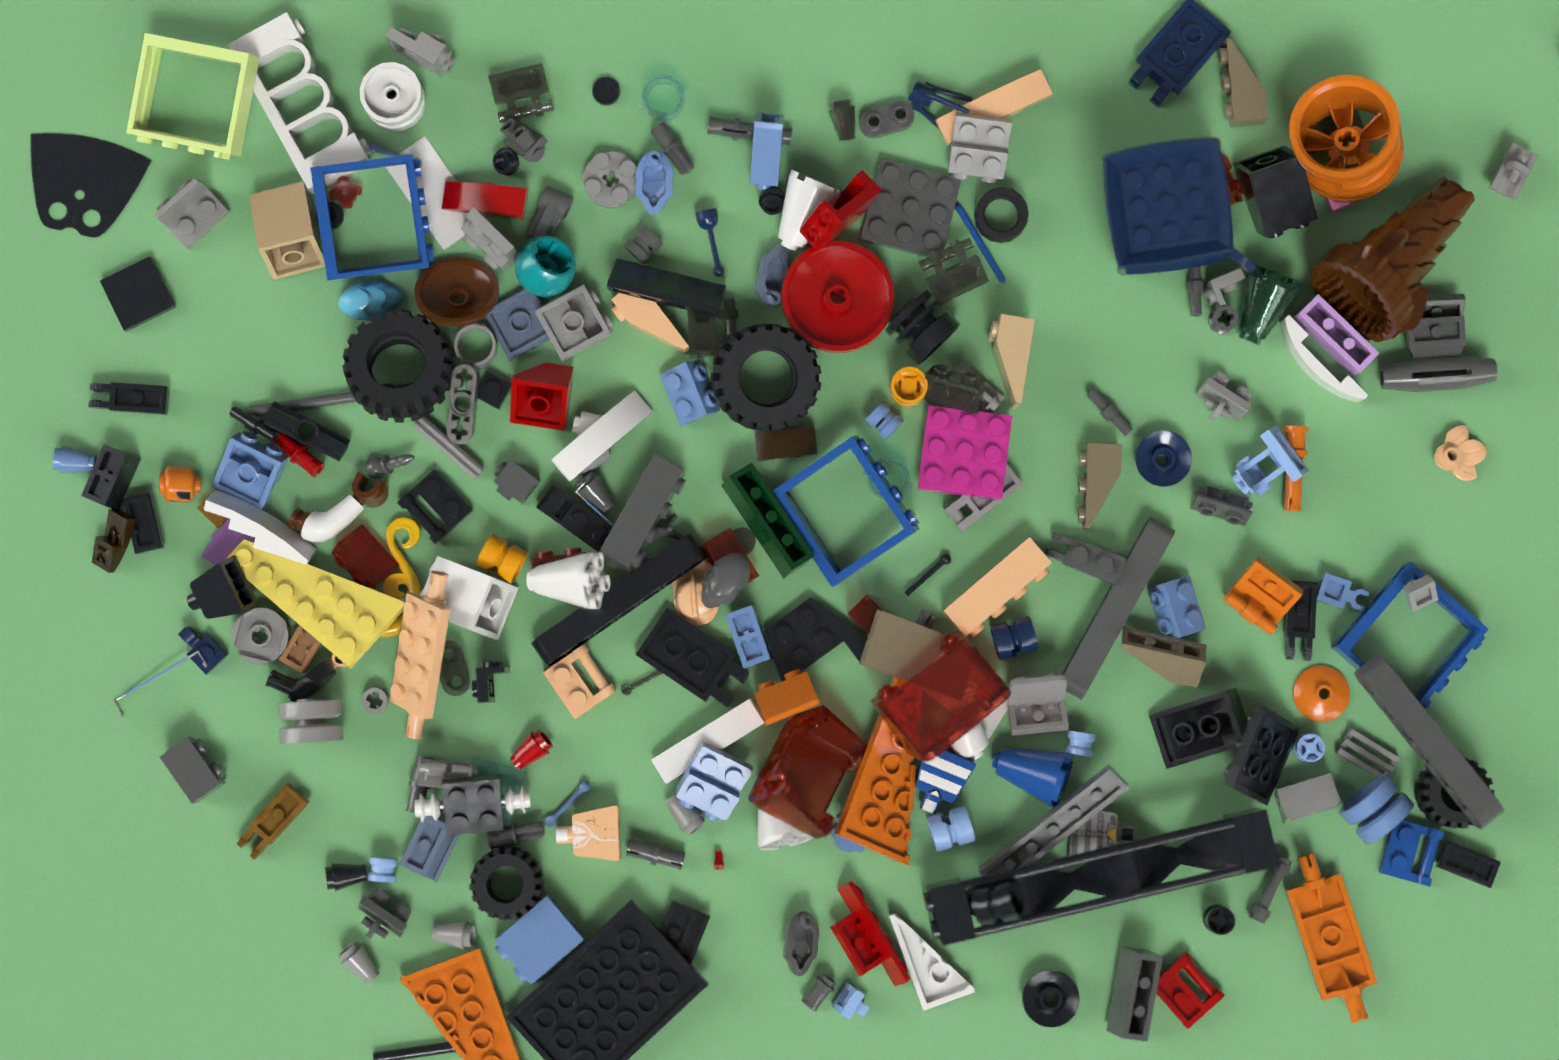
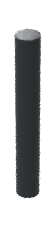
(415, 1052)

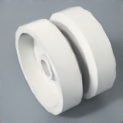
(386, 81)

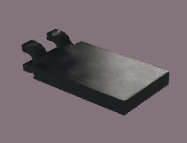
(691, 658)

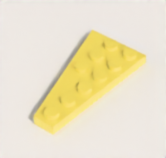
(329, 607)

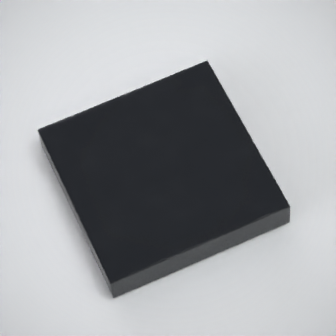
(138, 294)

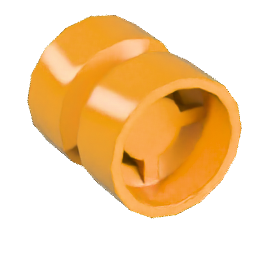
(908, 387)
(501, 558)

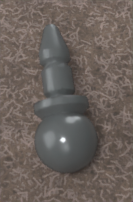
(380, 466)

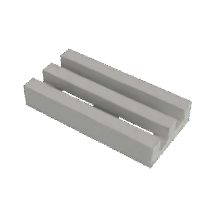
(1346, 742)

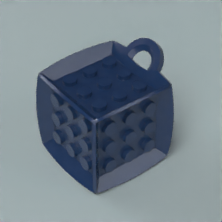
(1170, 207)

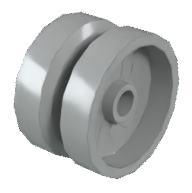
(310, 721)

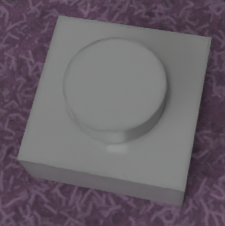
(1420, 593)

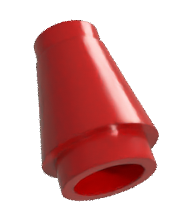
(532, 749)

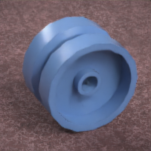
(1376, 808)

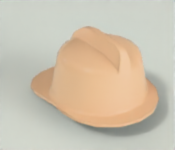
(687, 596)

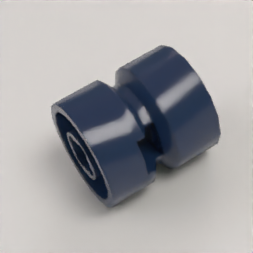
(1014, 638)

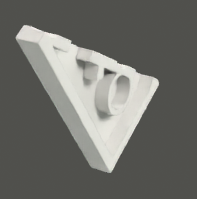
(931, 975)

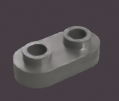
(887, 119)

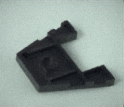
(808, 635)

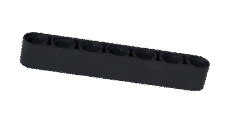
(619, 600)

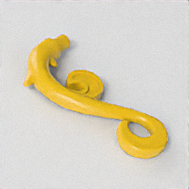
(409, 577)

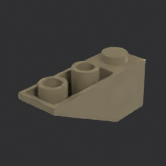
(1245, 94)
(1101, 471)

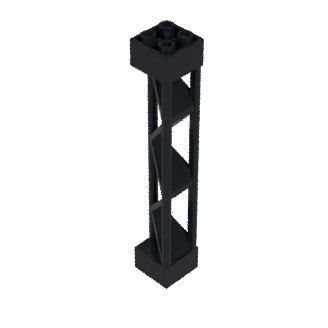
(1119, 872)

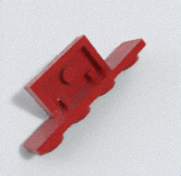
(864, 939)

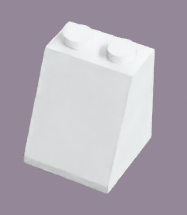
(474, 598)

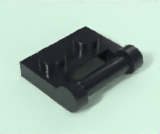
(442, 500)

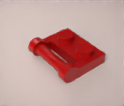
(1180, 997)

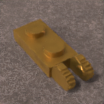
(274, 819)

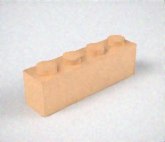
(996, 587)

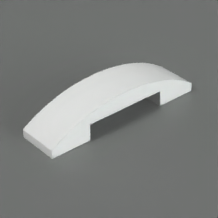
(1293, 336)
(601, 435)

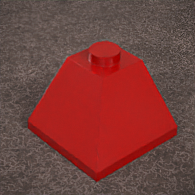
(542, 396)

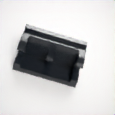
(110, 477)

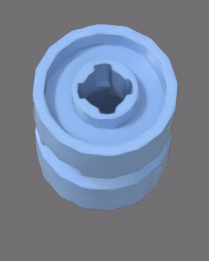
(950, 828)

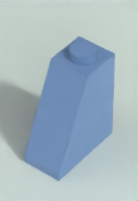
(766, 150)

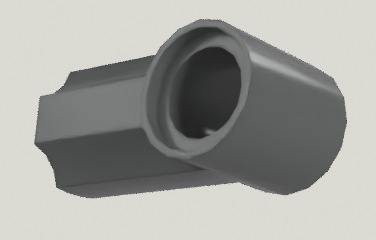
(552, 209)

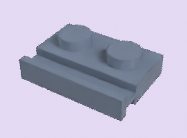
(429, 849)

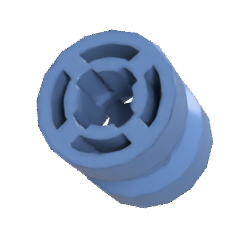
(889, 425)

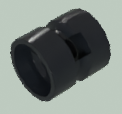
(998, 903)

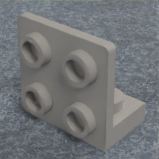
(191, 212)

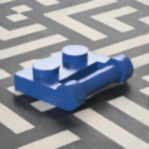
(1402, 848)

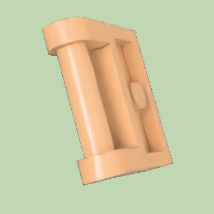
(571, 686)

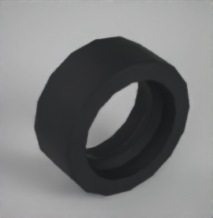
(1006, 194)

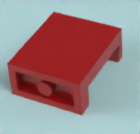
(828, 222)

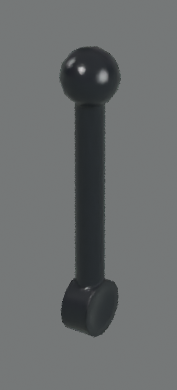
(944, 560)

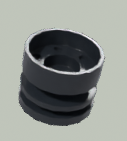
(922, 327)

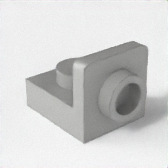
(1226, 283)

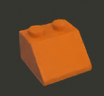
(786, 697)

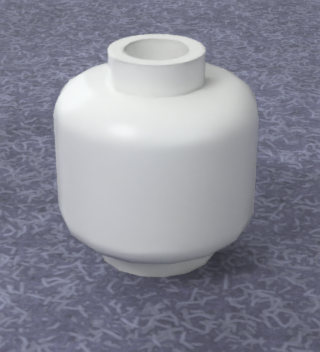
(971, 744)

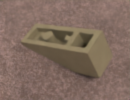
(1170, 657)

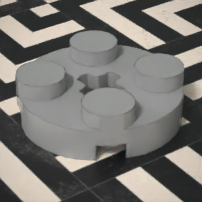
(602, 166)
(251, 622)

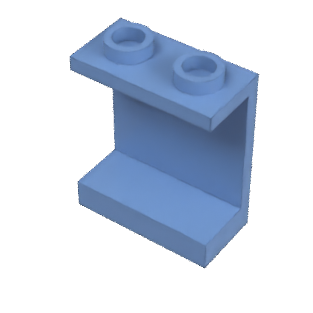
(539, 940)

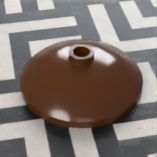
(456, 291)

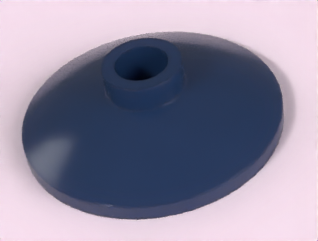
(1177, 454)

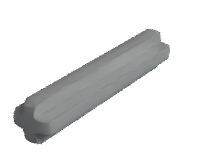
(449, 448)

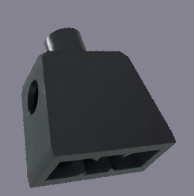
(222, 590)

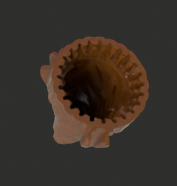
(1379, 278)

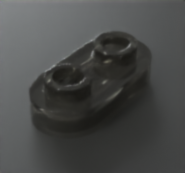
(454, 668)

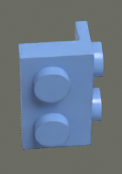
(690, 392)
(1176, 608)

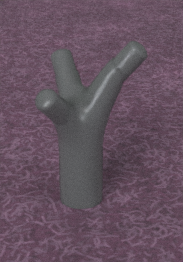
(666, 529)

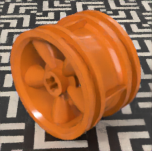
(1339, 98)

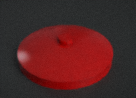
(838, 297)

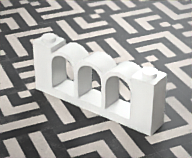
(271, 42)

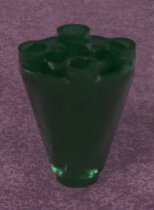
(1265, 302)

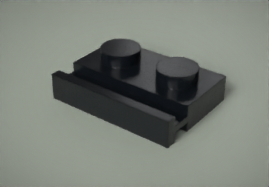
(685, 928)

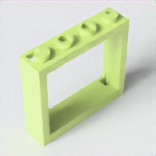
(145, 89)

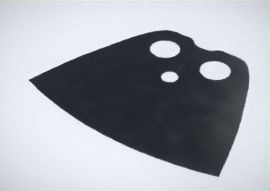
(95, 166)

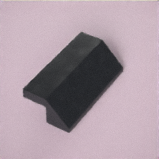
(666, 287)

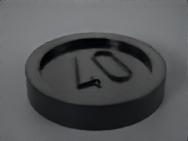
(606, 91)

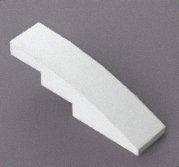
(269, 533)
(717, 734)

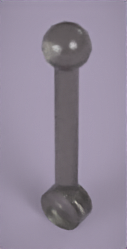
(627, 689)

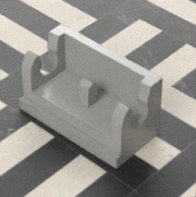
(1307, 798)

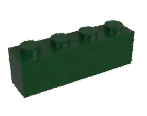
(767, 520)

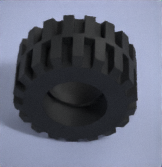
(1432, 804)
(484, 894)

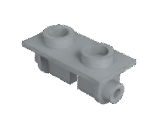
(433, 771)

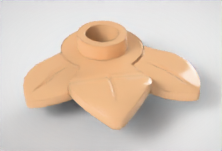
(1464, 453)

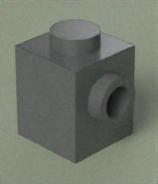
(514, 482)

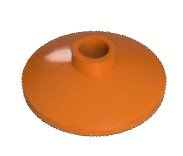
(1307, 693)

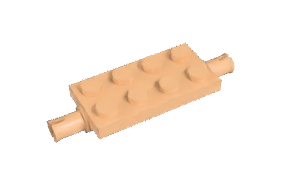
(421, 654)

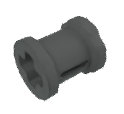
(1225, 312)

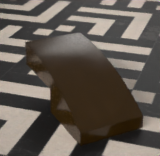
(786, 443)
(112, 546)

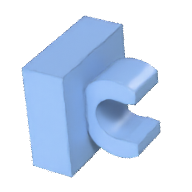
(850, 1001)

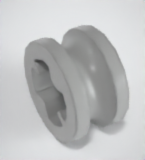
(368, 704)

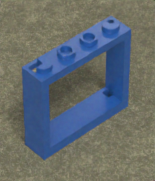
(325, 224)
(891, 495)
(1453, 661)

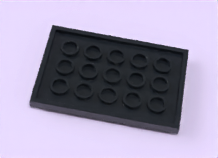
(609, 993)

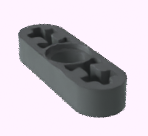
(468, 424)

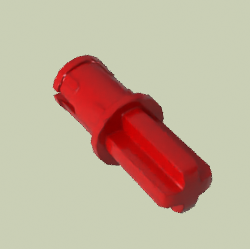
(300, 455)

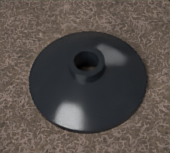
(1056, 1012)

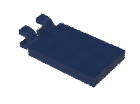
(1179, 50)

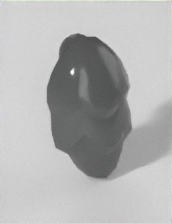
(725, 580)
(801, 942)

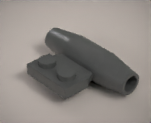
(1437, 360)

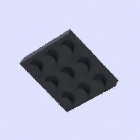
(1261, 754)

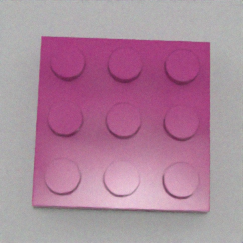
(965, 453)

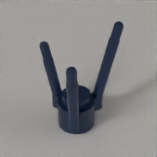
(926, 93)

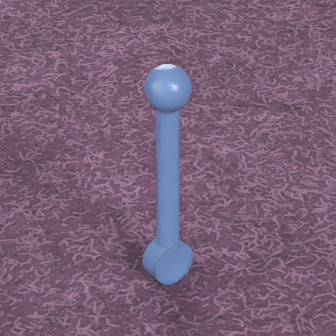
(373, 147)
(552, 819)

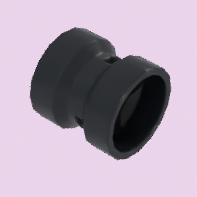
(1223, 922)

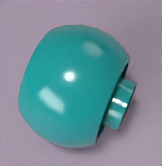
(545, 266)

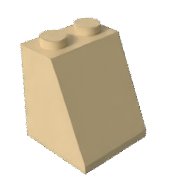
(287, 230)

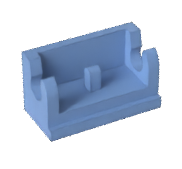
(749, 636)

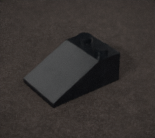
(1199, 727)

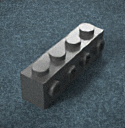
(642, 513)

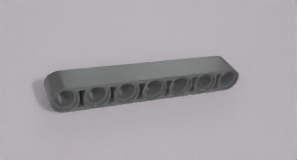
(1116, 607)
(1429, 742)

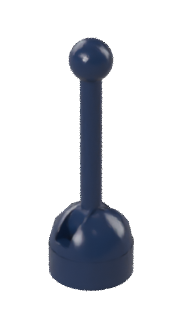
(708, 220)

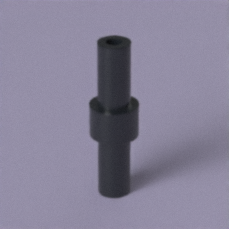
(254, 424)

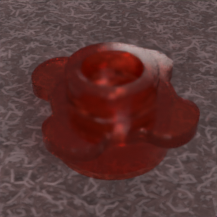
(346, 200)

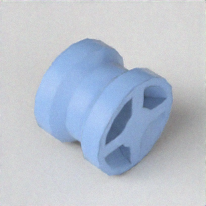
(1080, 743)
(1313, 750)
(382, 869)

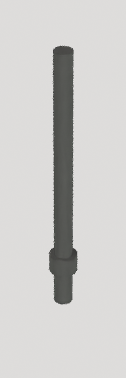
(314, 402)

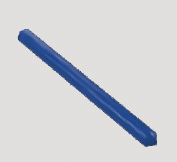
(980, 243)

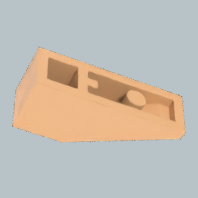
(649, 319)

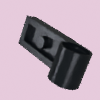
(574, 517)

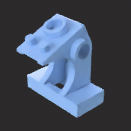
(1250, 476)

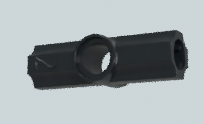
(290, 422)

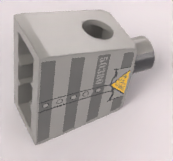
(1098, 833)

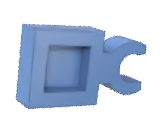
(1337, 591)

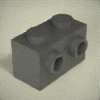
(193, 769)

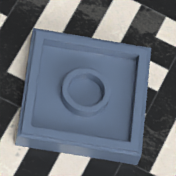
(517, 324)

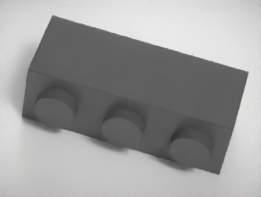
(1134, 994)

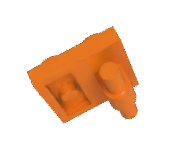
(1263, 595)

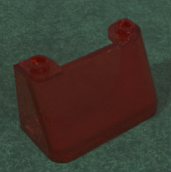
(942, 699)
(807, 770)

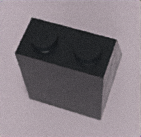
(1276, 191)

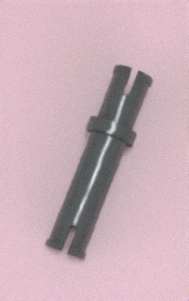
(739, 129)

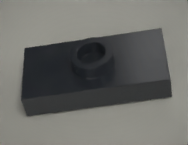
(146, 530)
(1468, 864)

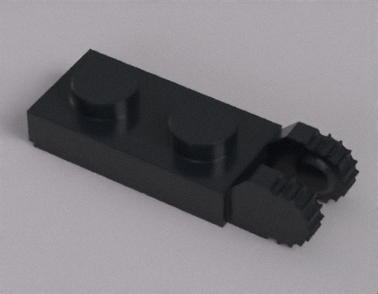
(132, 398)
(1301, 621)

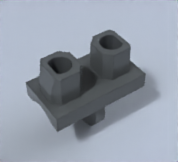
(524, 140)
(373, 908)

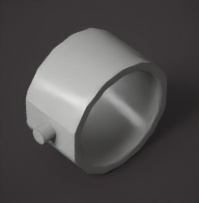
(475, 327)

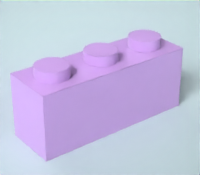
(1335, 336)

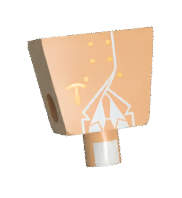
(593, 833)

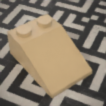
(1011, 352)

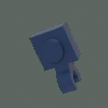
(207, 647)

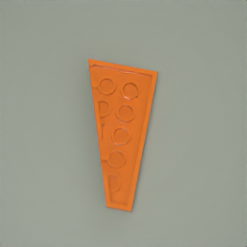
(881, 796)
(465, 1006)

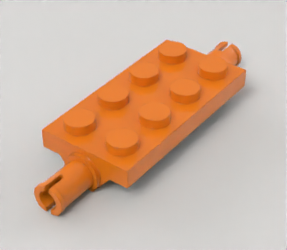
(1331, 937)

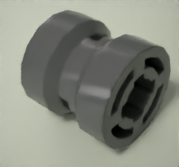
(643, 244)

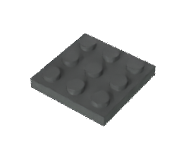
(911, 209)

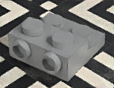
(425, 51)
(979, 147)
(494, 245)
(574, 322)

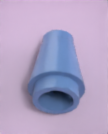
(72, 460)

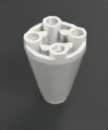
(572, 580)

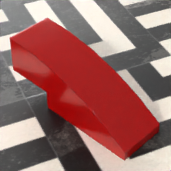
(487, 199)

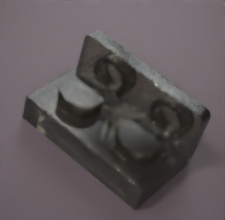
(955, 389)

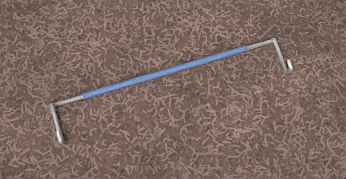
(603, 516)
(154, 677)

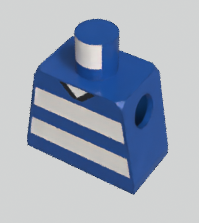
(942, 779)

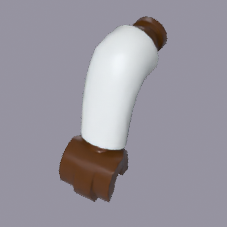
(326, 525)

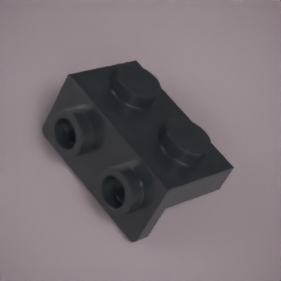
(484, 684)

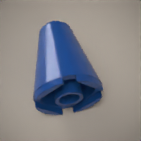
(1035, 771)

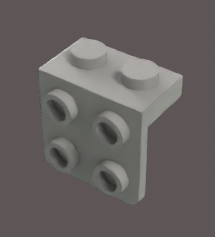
(1037, 704)

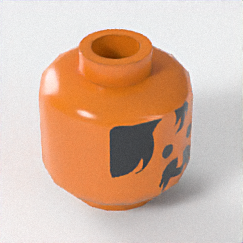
(179, 484)

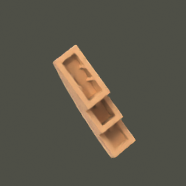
(1002, 102)

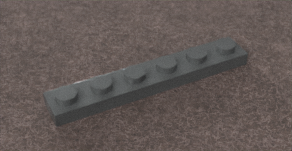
(1058, 822)

